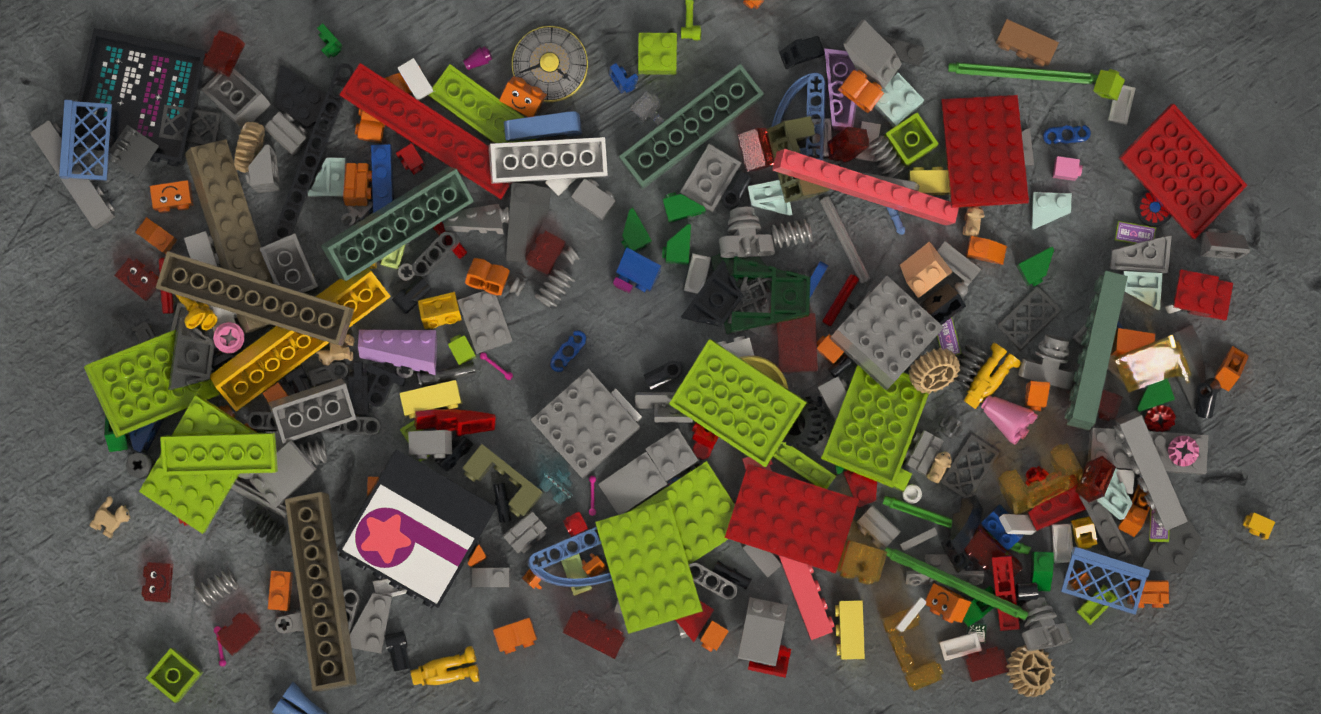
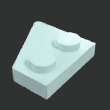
(330, 179)
(769, 197)
(1049, 207)
(1145, 287)
(1116, 498)

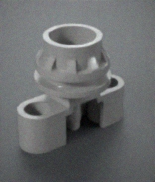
(743, 239)
(1052, 353)
(1043, 631)

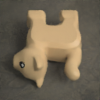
(973, 220)
(337, 352)
(939, 465)
(106, 518)

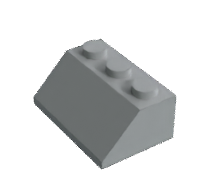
(263, 171)

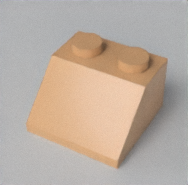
(924, 270)

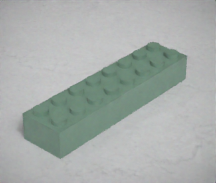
(691, 126)
(397, 223)
(1097, 350)

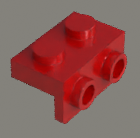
(781, 664)

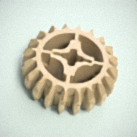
(248, 145)
(934, 370)
(1030, 683)

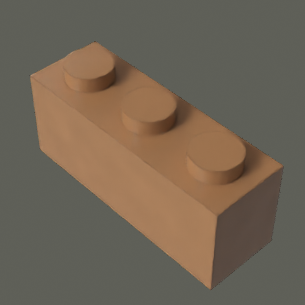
(1026, 43)

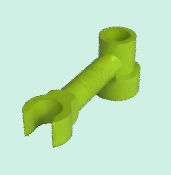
(690, 31)

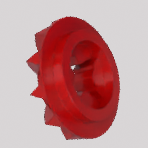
(1152, 418)

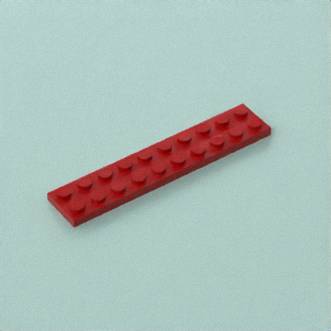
(422, 127)

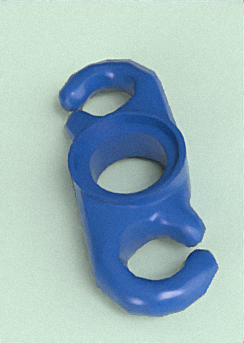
(1058, 132)
(559, 354)

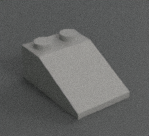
(872, 54)
(236, 97)
(1224, 245)
(289, 264)
(291, 474)
(633, 484)
(762, 631)

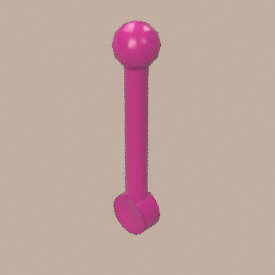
(508, 375)
(592, 511)
(222, 662)

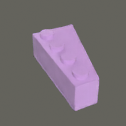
(838, 69)
(400, 347)

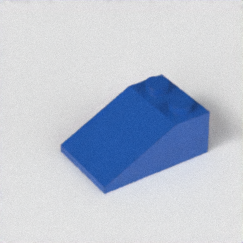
(638, 270)

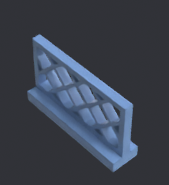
(69, 135)
(1110, 564)

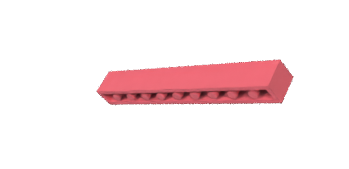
(864, 187)
(804, 588)

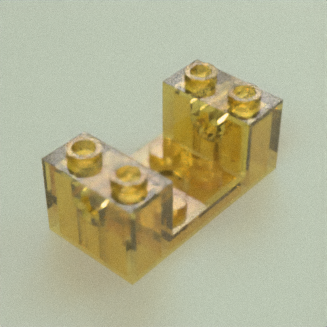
(1066, 476)
(868, 557)
(921, 675)

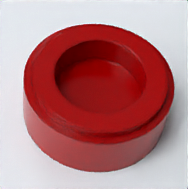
(701, 451)

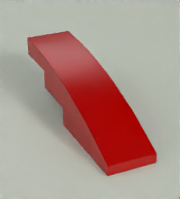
(451, 419)
(1005, 589)

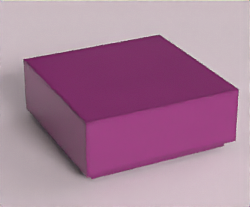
(626, 287)

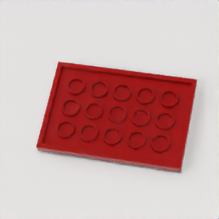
(984, 151)
(1182, 171)
(791, 518)

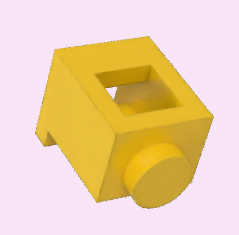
(1258, 525)
(1086, 526)

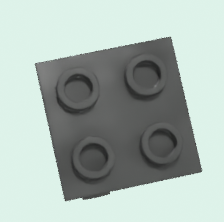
(132, 151)

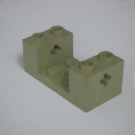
(785, 136)
(481, 463)

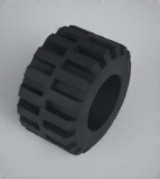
(814, 426)

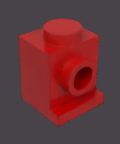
(411, 159)
(706, 438)
(575, 524)

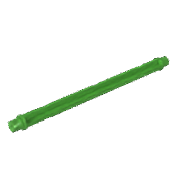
(1022, 73)
(938, 519)
(956, 583)

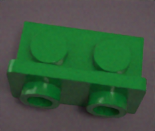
(333, 45)

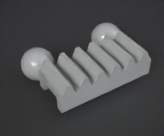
(959, 265)

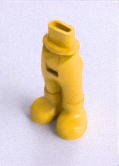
(198, 314)
(984, 384)
(436, 671)

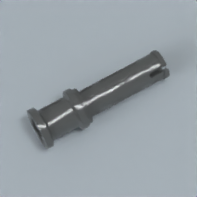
(445, 374)

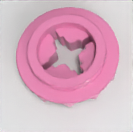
(224, 329)
(1175, 455)

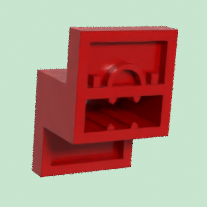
(1203, 295)

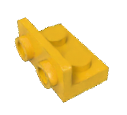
(439, 310)

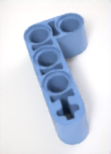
(543, 126)

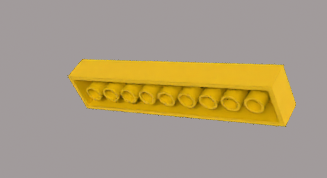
(284, 349)

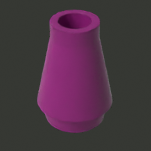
(478, 58)

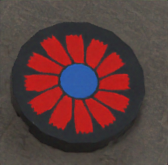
(1150, 210)

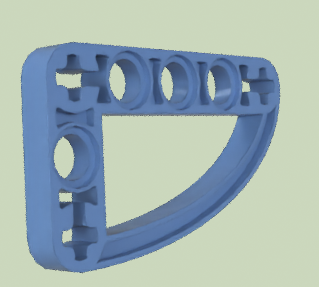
(811, 110)
(564, 554)

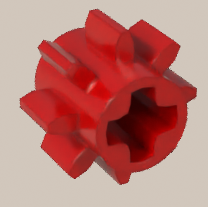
(1035, 474)

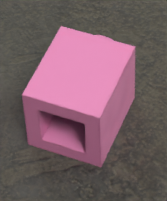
(1067, 168)

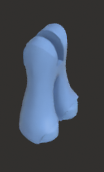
(297, 697)

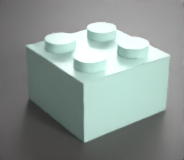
(898, 101)

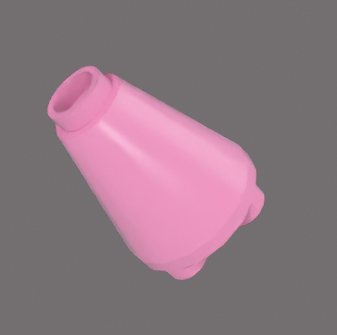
(1009, 417)

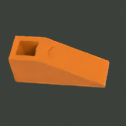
(1136, 515)

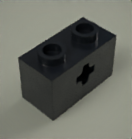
(943, 304)

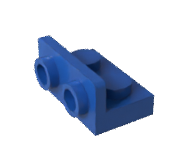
(619, 78)
(996, 528)

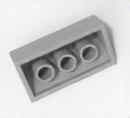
(312, 410)

